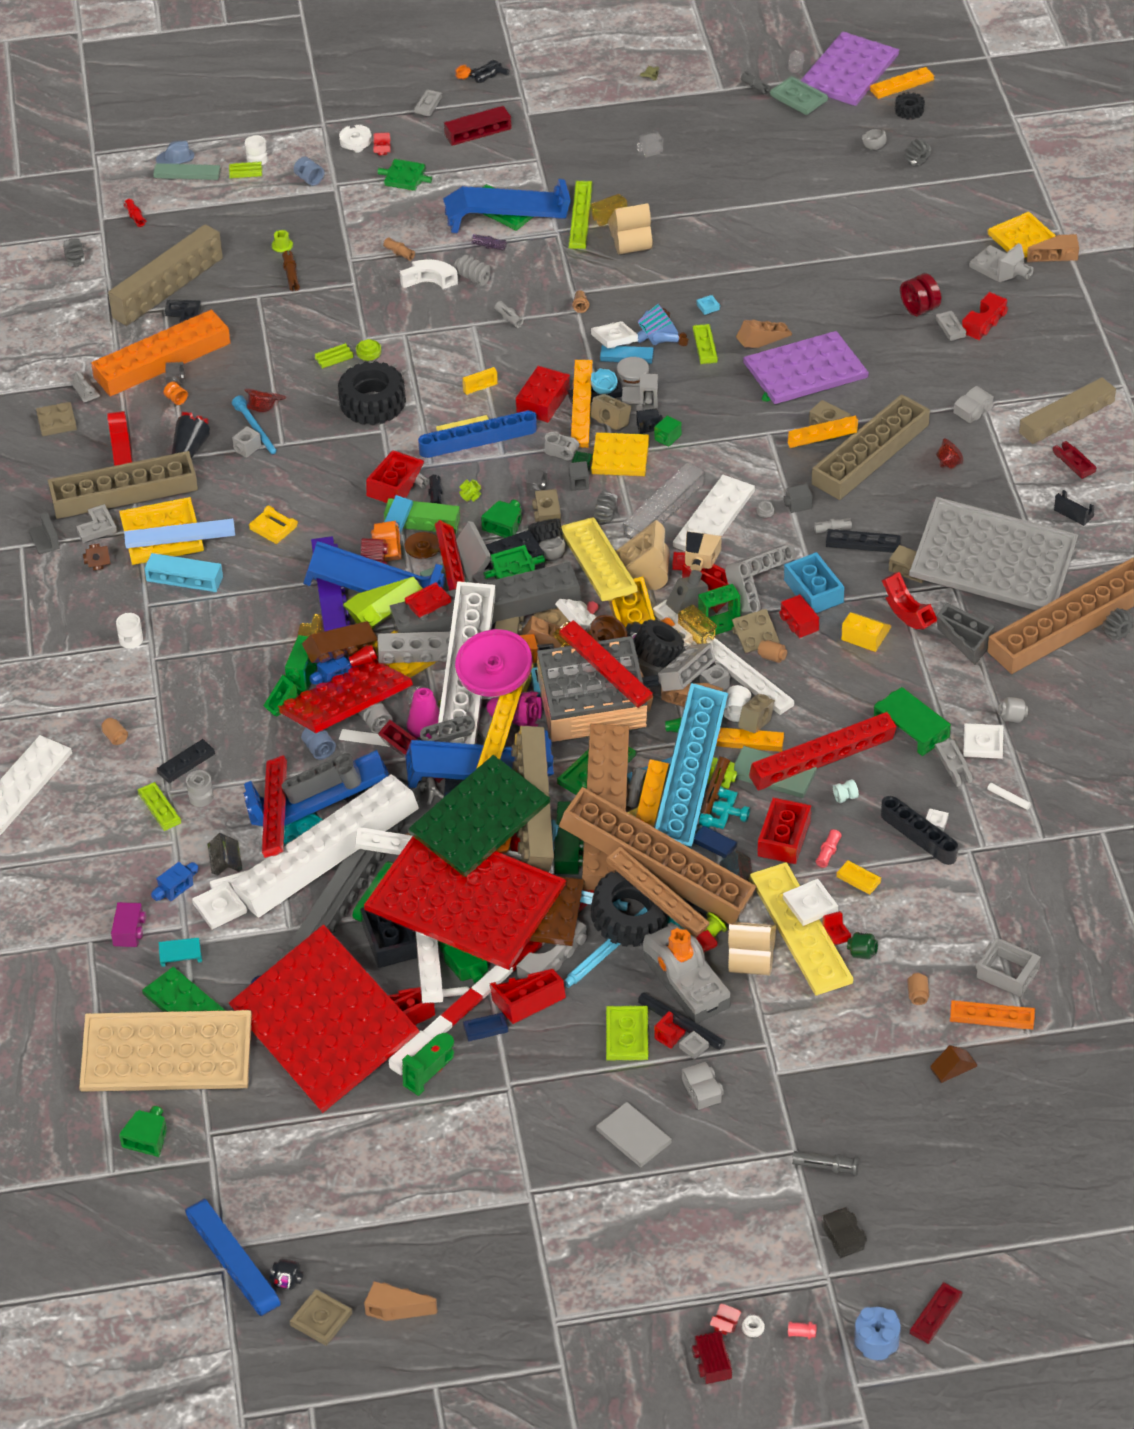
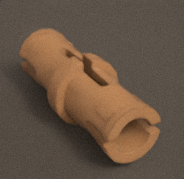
(399, 248)

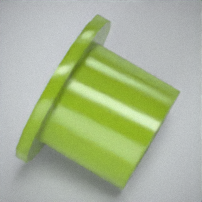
(281, 241)
(715, 925)

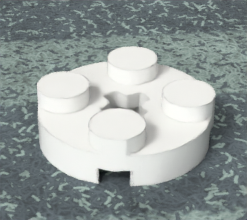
(355, 138)

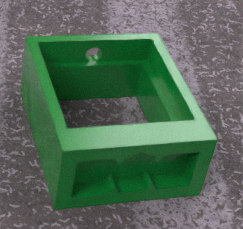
(712, 598)
(300, 666)

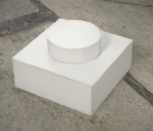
(937, 818)

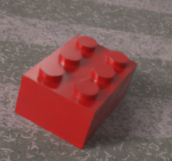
(543, 393)
(784, 830)

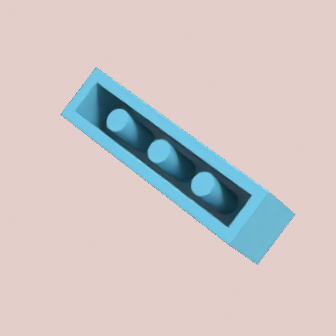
(183, 572)

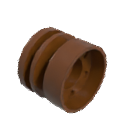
(606, 628)

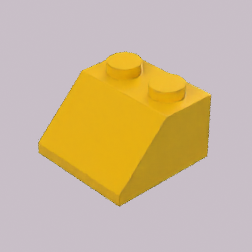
(864, 631)

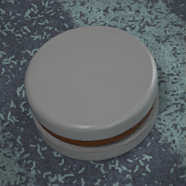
(629, 371)

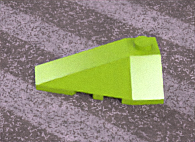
(374, 603)

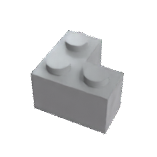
(642, 397)

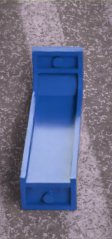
(506, 202)
(358, 571)
(453, 759)
(371, 771)

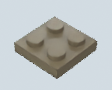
(56, 419)
(321, 1317)

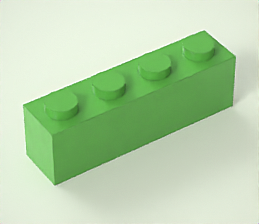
(425, 515)

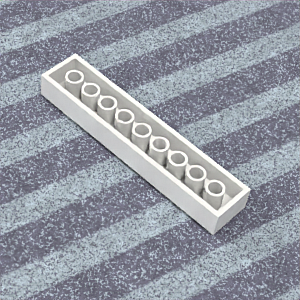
(471, 616)
(323, 845)

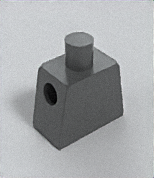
(686, 592)

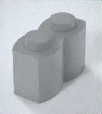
(973, 404)
(701, 1085)

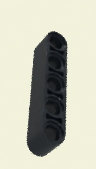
(919, 830)

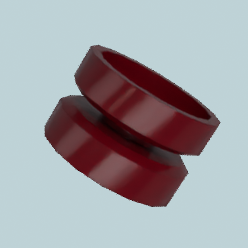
(920, 294)

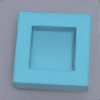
(708, 304)

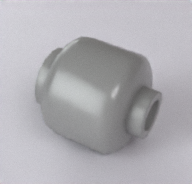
(1012, 709)

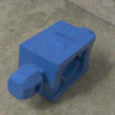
(329, 669)
(174, 881)

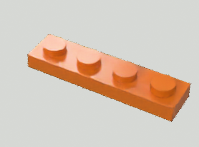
(992, 1014)

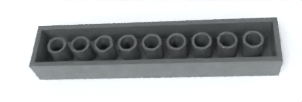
(514, 597)

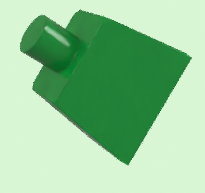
(502, 518)
(464, 964)
(145, 1132)

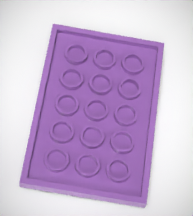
(850, 67)
(805, 367)

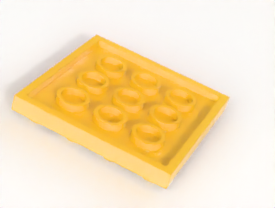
(161, 515)

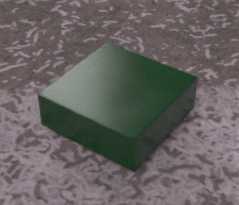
(582, 456)

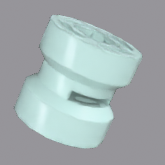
(845, 791)

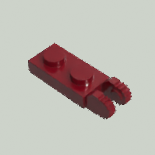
(1074, 459)

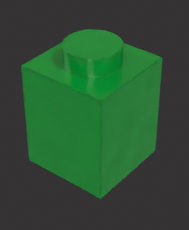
(667, 431)

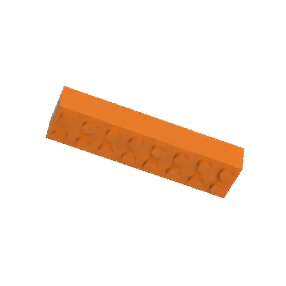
(149, 356)

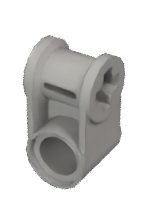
(559, 446)

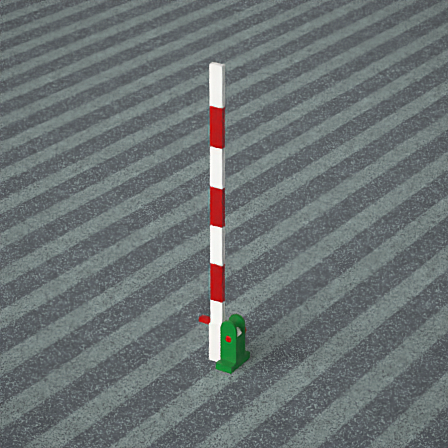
(432, 1047)

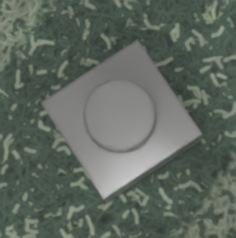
(694, 1045)

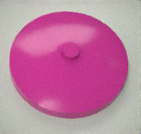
(493, 663)

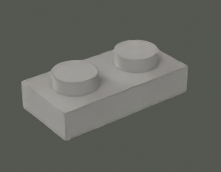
(428, 102)
(950, 325)

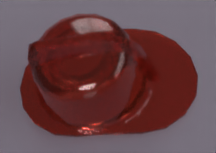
(262, 401)
(949, 455)

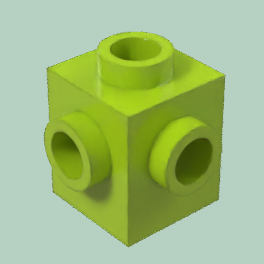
(730, 774)

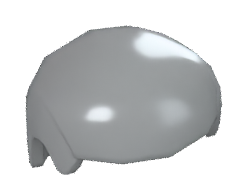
(874, 139)
(553, 548)

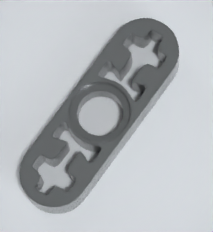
(449, 723)

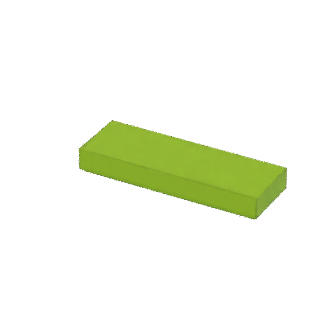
(705, 344)
(159, 806)

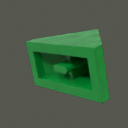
(283, 690)

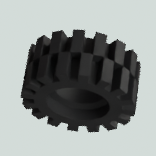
(909, 105)
(546, 529)

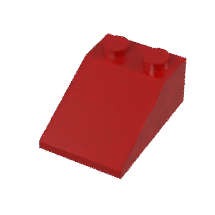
(393, 476)

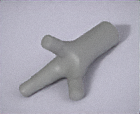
(433, 790)

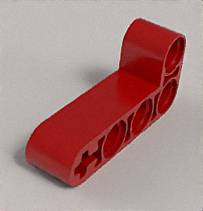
(119, 438)

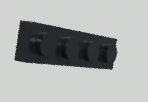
(862, 540)

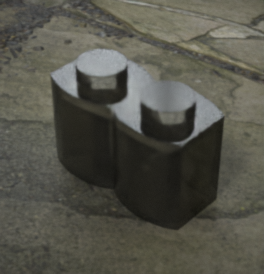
(843, 1232)

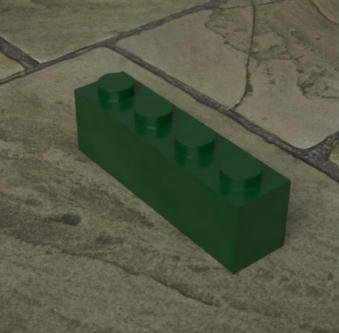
(567, 847)

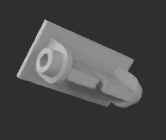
(84, 387)

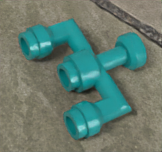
(722, 809)

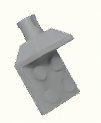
(1002, 265)

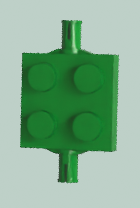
(405, 174)
(512, 563)

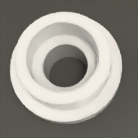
(755, 1321)

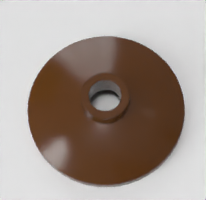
(422, 545)

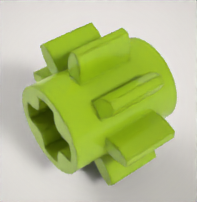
(470, 490)

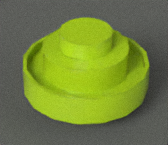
(368, 350)

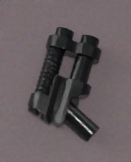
(490, 70)

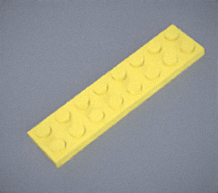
(598, 559)
(808, 943)

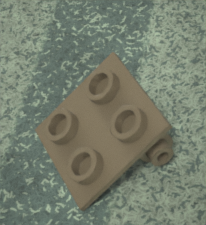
(754, 629)

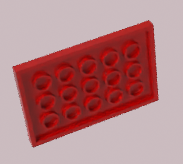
(344, 695)

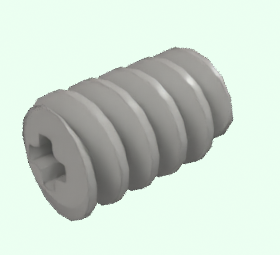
(472, 269)

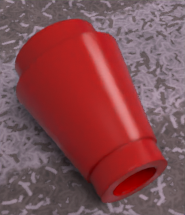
(364, 656)

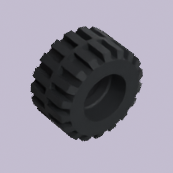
(658, 643)

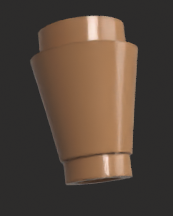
(580, 302)

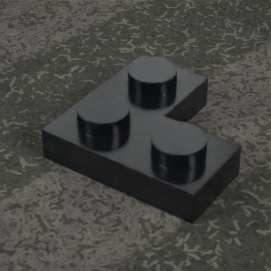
(184, 308)

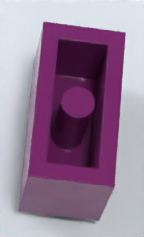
(128, 924)

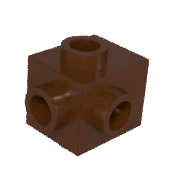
(96, 549)

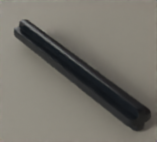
(682, 1021)

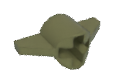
(651, 72)

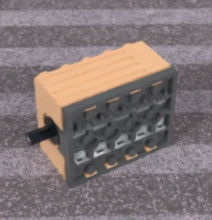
(580, 695)

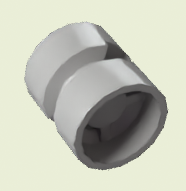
(376, 717)
(199, 788)

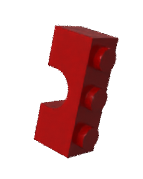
(991, 310)

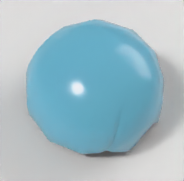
(603, 381)

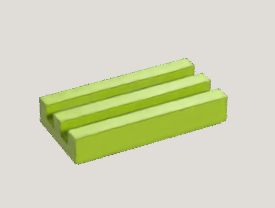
(243, 170)
(333, 355)

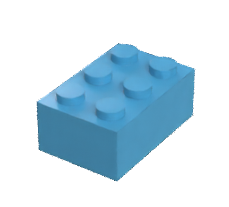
(814, 582)

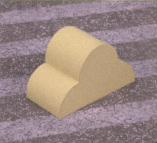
(631, 228)
(647, 556)
(751, 948)

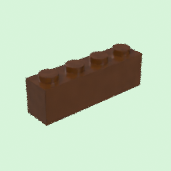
(339, 642)

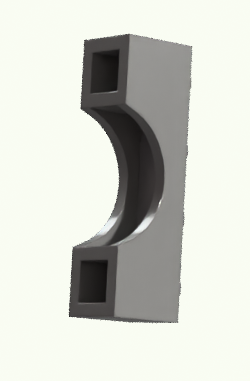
(554, 958)

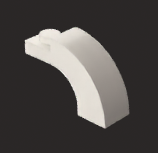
(429, 271)

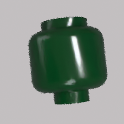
(862, 945)

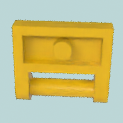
(270, 529)

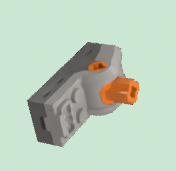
(684, 972)

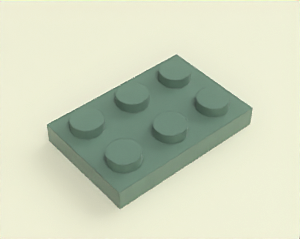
(799, 95)

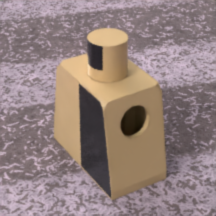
(701, 550)

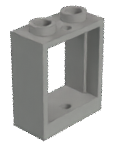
(1015, 954)

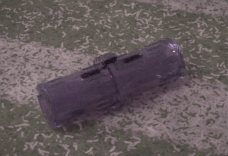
(489, 242)

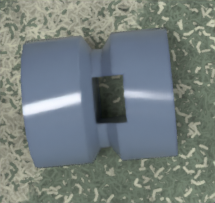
(309, 171)
(319, 743)

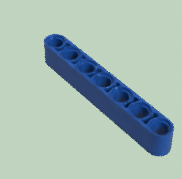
(477, 434)
(232, 1257)

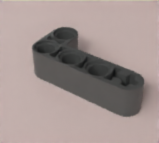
(322, 778)

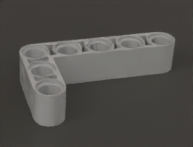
(742, 572)

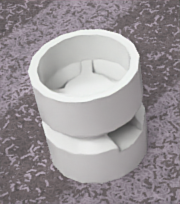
(256, 149)
(129, 630)
(736, 699)

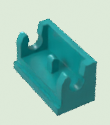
(180, 950)

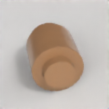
(772, 651)
(114, 731)
(918, 988)

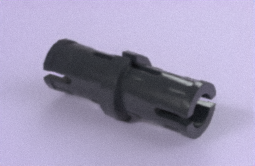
(435, 489)

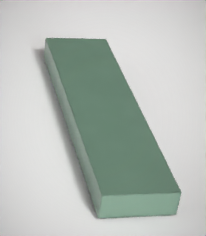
(187, 171)

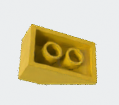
(634, 606)

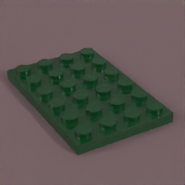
(479, 815)

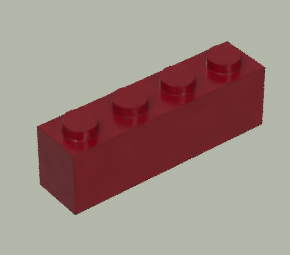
(477, 125)
(398, 739)

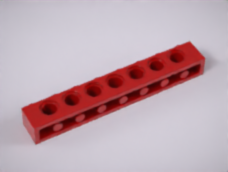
(822, 750)

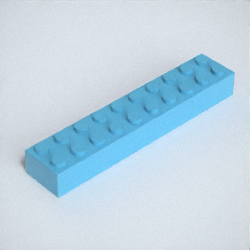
(691, 763)

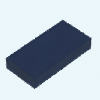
(714, 842)
(485, 1026)

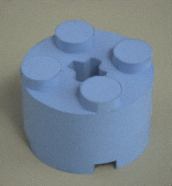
(877, 1332)

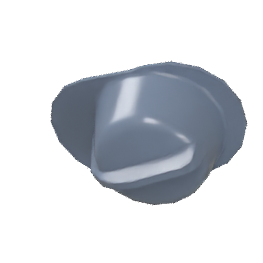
(176, 153)

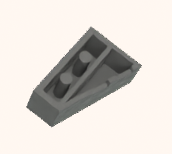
(965, 631)

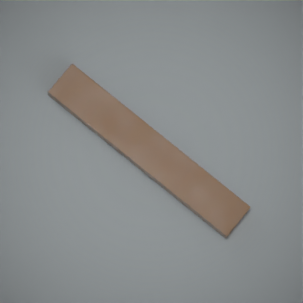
(657, 892)

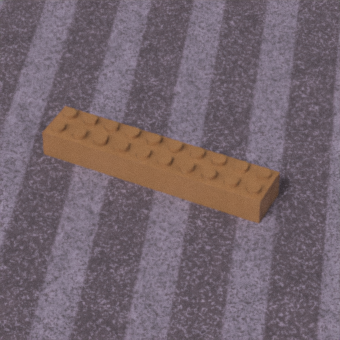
(1063, 619)
(609, 781)
(670, 861)

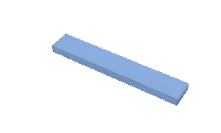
(179, 533)

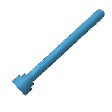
(240, 404)

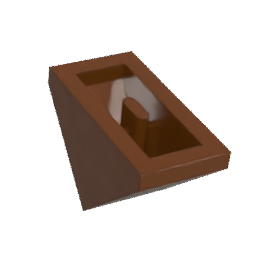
(952, 1063)

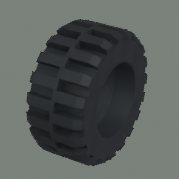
(371, 407)
(619, 926)

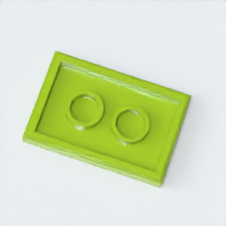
(626, 1032)

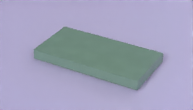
(795, 785)

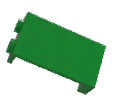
(915, 719)

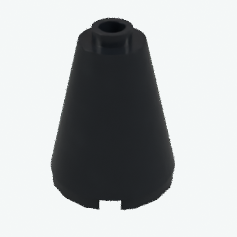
(189, 435)

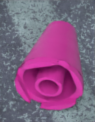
(527, 709)
(423, 712)

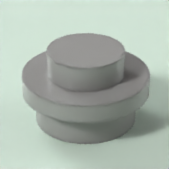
(765, 509)

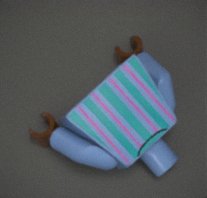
(659, 328)

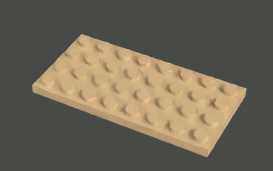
(166, 1051)

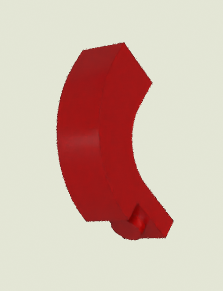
(905, 606)

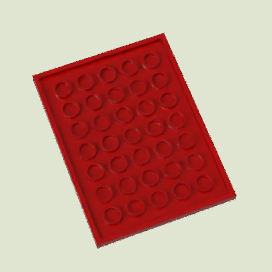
(482, 914)
(324, 1018)

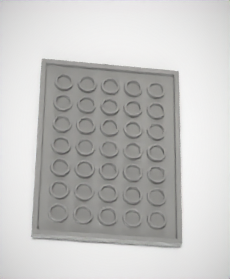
(993, 555)

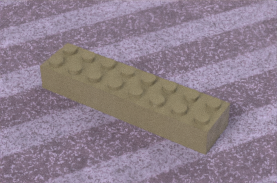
(165, 275)
(870, 447)
(123, 484)
(531, 763)

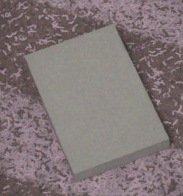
(472, 551)
(633, 1134)

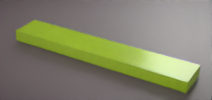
(580, 215)

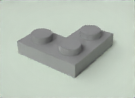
(100, 524)

